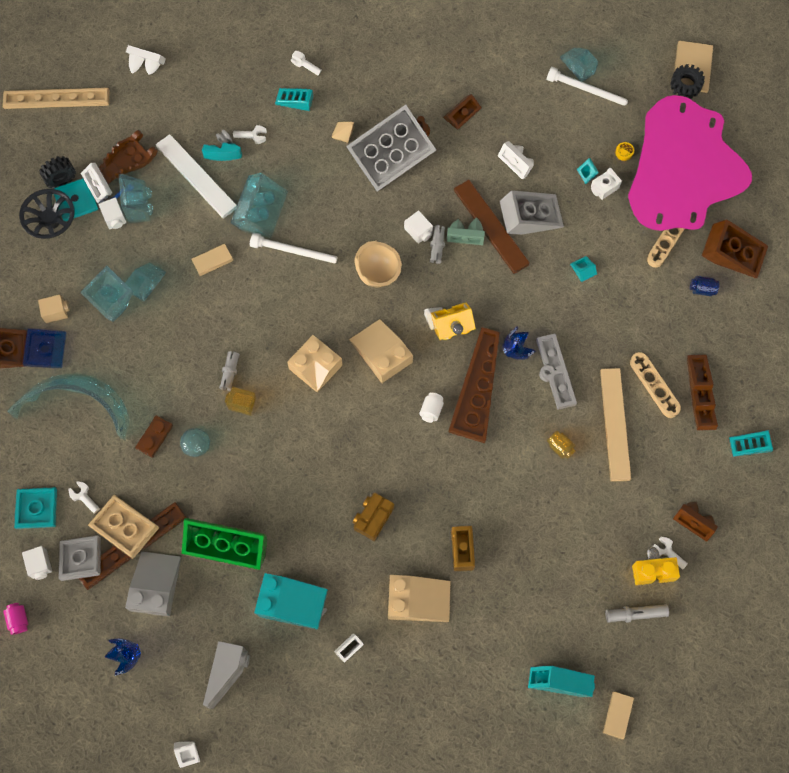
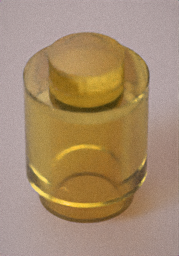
(561, 445)

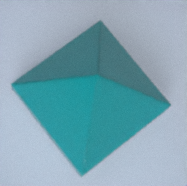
(587, 171)

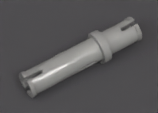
(628, 614)

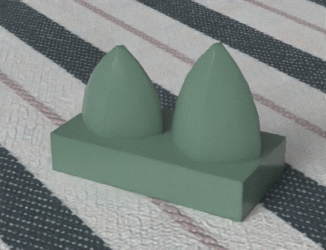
(472, 235)

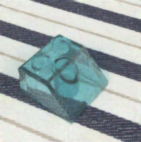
(135, 199)
(108, 294)

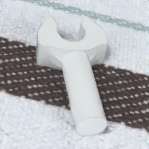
(299, 60)
(252, 134)
(84, 497)
(669, 552)

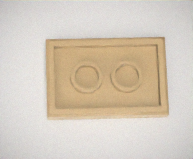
(697, 55)
(123, 526)

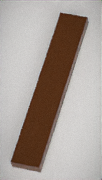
(491, 225)
(115, 558)

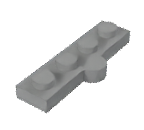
(555, 371)

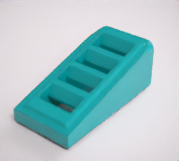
(298, 104)
(764, 434)

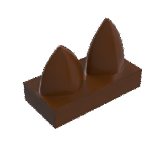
(691, 519)

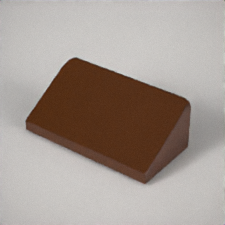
(462, 111)

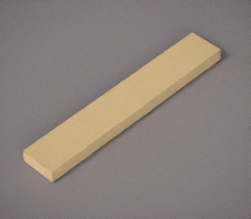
(56, 98)
(615, 425)

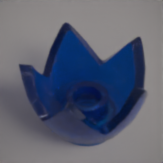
(514, 344)
(124, 652)

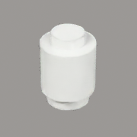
(431, 407)

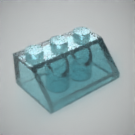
(259, 205)

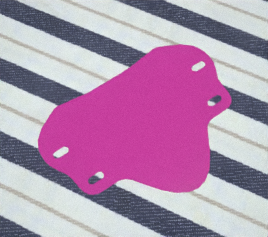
(684, 166)

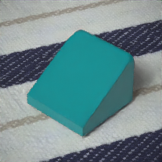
(584, 268)

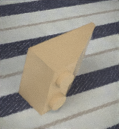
(382, 350)
(418, 599)

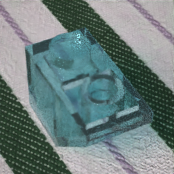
(580, 62)
(144, 280)

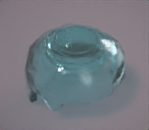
(194, 442)

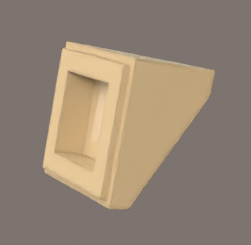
(343, 131)

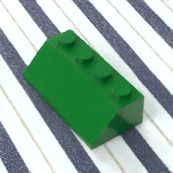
(224, 543)

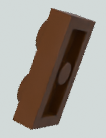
(154, 436)

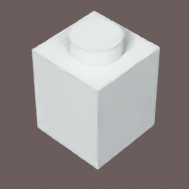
(112, 213)
(418, 227)
(37, 563)

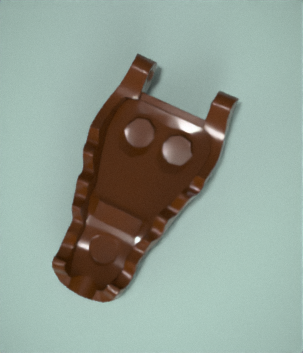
(126, 157)

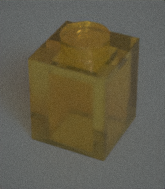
(240, 401)

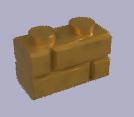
(373, 516)
(463, 548)

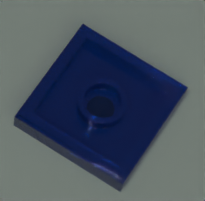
(44, 348)

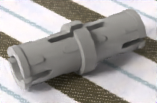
(437, 244)
(229, 371)

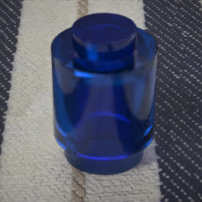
(704, 286)

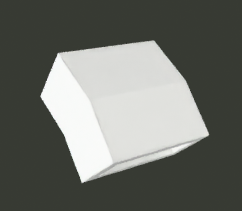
(345, 644)

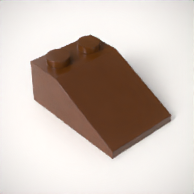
(734, 249)
(12, 347)

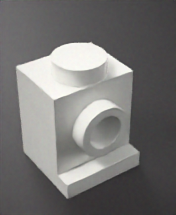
(612, 184)

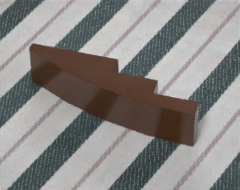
(701, 392)

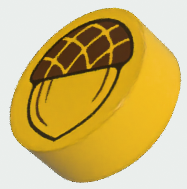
(624, 151)

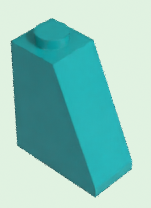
(561, 681)

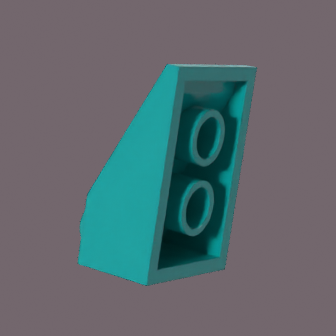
(290, 601)

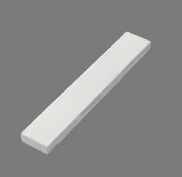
(196, 176)

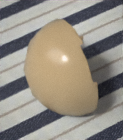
(377, 264)

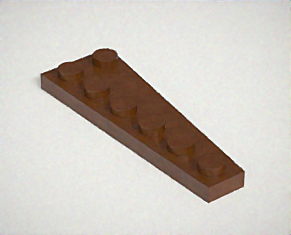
(474, 402)

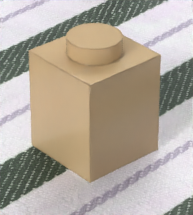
(53, 308)

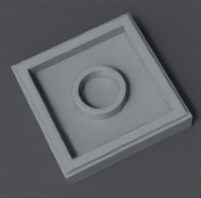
(80, 558)

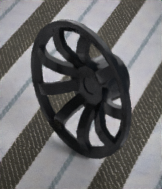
(48, 216)

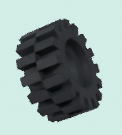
(690, 73)
(57, 172)

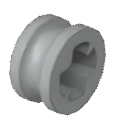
(224, 137)

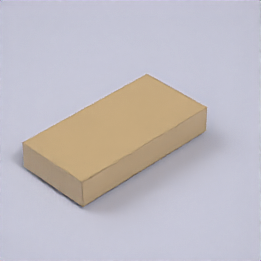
(212, 259)
(618, 715)

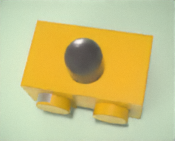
(453, 321)
(655, 568)

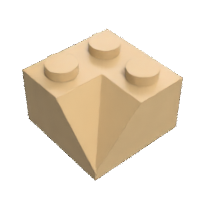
(315, 363)

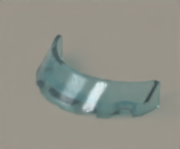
(84, 385)

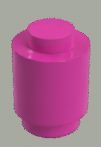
(16, 618)

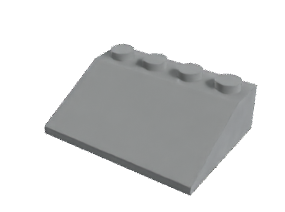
(391, 148)

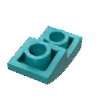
(225, 153)

